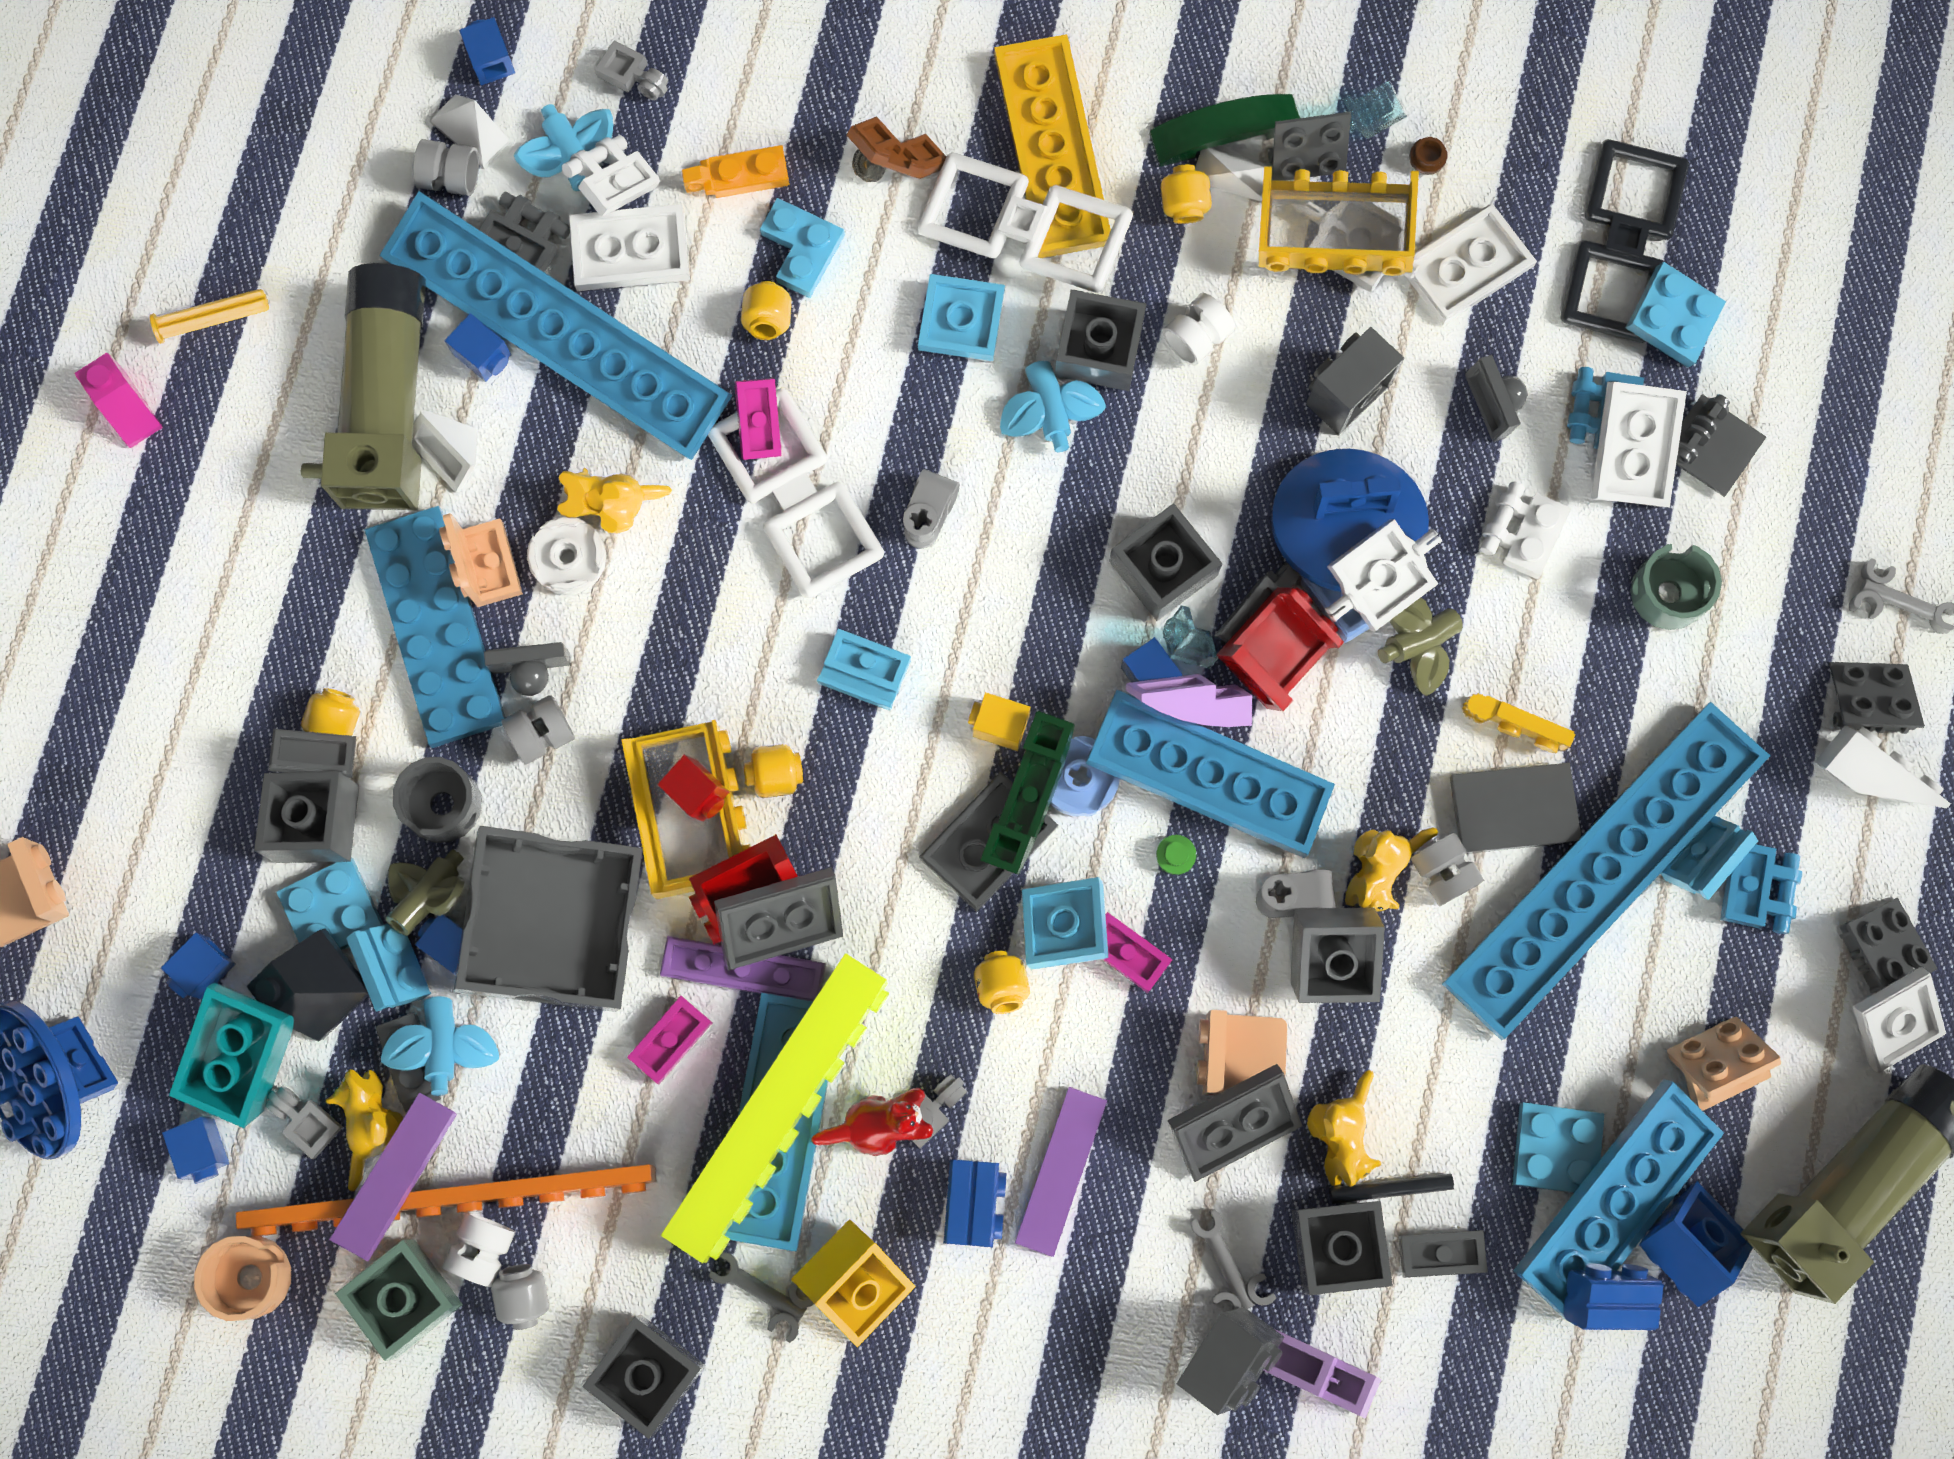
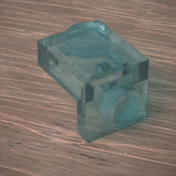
(1375, 110)
(1188, 642)

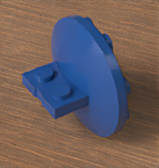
(1336, 503)
(46, 1079)

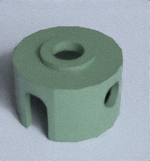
(1694, 576)

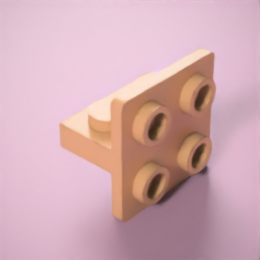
(1723, 1062)

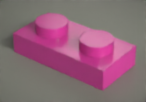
(758, 418)
(1133, 955)
(669, 1040)

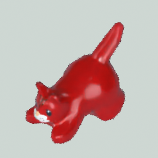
(877, 1124)

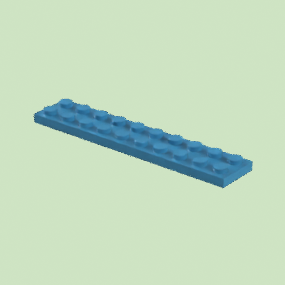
(557, 326)
(1605, 871)

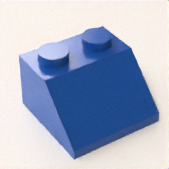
(1697, 1245)

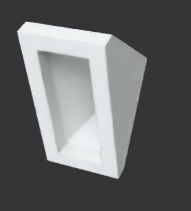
(469, 125)
(1232, 172)
(446, 446)

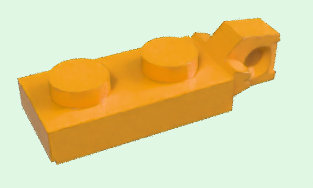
(738, 173)

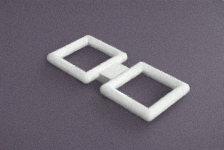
(1025, 222)
(798, 499)

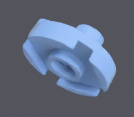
(1086, 798)

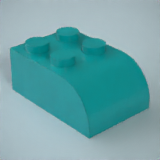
(232, 1056)

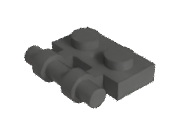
(528, 245)

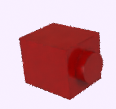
(694, 788)

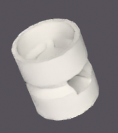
(1204, 324)
(482, 1234)

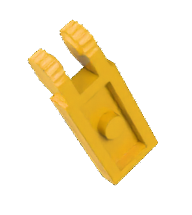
(1516, 721)

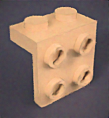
(482, 560)
(28, 892)
(1238, 1049)

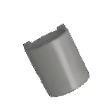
(930, 503)
(1300, 891)

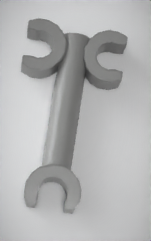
(1875, 593)
(1241, 1294)

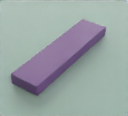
(705, 964)
(1060, 1172)
(393, 1177)

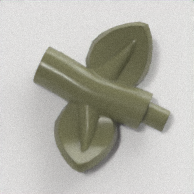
(1421, 641)
(423, 890)

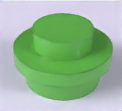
(1176, 854)

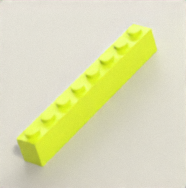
(775, 1109)

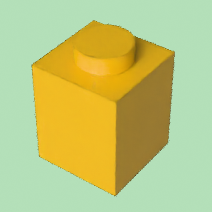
(999, 721)

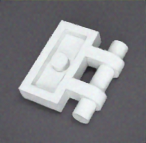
(616, 184)
(1536, 534)

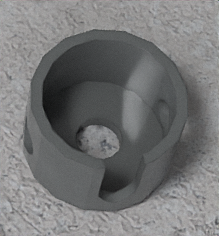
(421, 784)

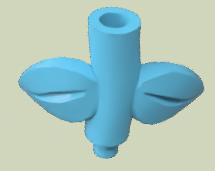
(548, 153)
(1050, 406)
(439, 1046)

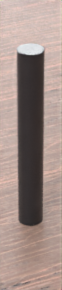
(1391, 1188)

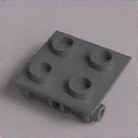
(1310, 144)
(1716, 444)
(1875, 697)
(1887, 945)

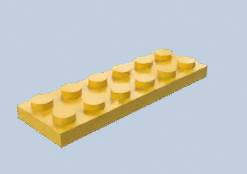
(1052, 137)

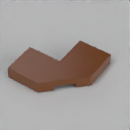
(913, 157)

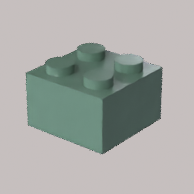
(398, 1299)

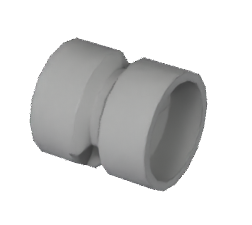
(440, 167)
(525, 735)
(1438, 858)

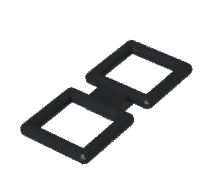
(1625, 233)

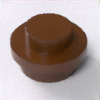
(1428, 155)

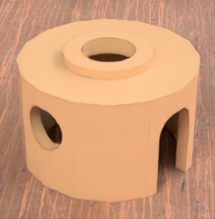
(219, 1282)

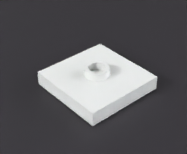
(1899, 1019)

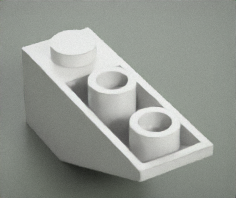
(1867, 770)

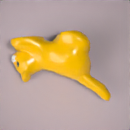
(611, 497)
(1382, 860)
(367, 1122)
(1342, 1129)

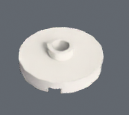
(555, 540)

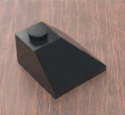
(312, 985)

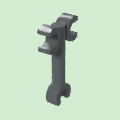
(791, 1308)

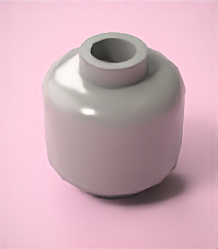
(520, 1296)

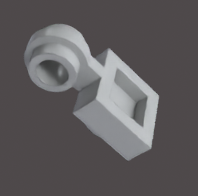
(625, 66)
(948, 1092)
(310, 1127)

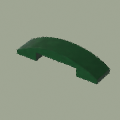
(1220, 125)
(1030, 793)

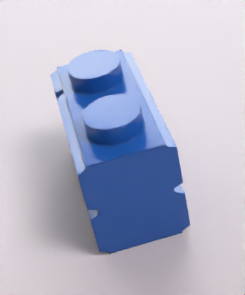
(972, 1203)
(1613, 1298)

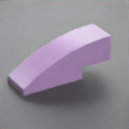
(1196, 700)
(1325, 1376)

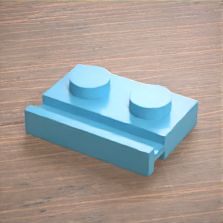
(864, 669)
(1710, 857)
(388, 967)

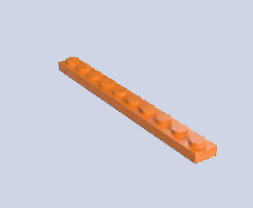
(466, 1198)

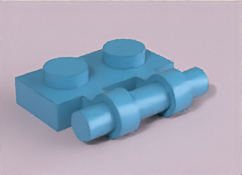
(1586, 390)
(1749, 887)

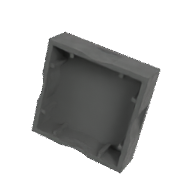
(547, 919)

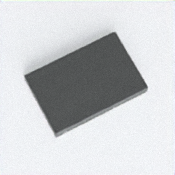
(1515, 808)
(958, 849)
(779, 918)
(1235, 1122)

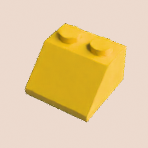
(853, 1282)

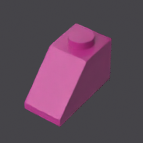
(118, 399)

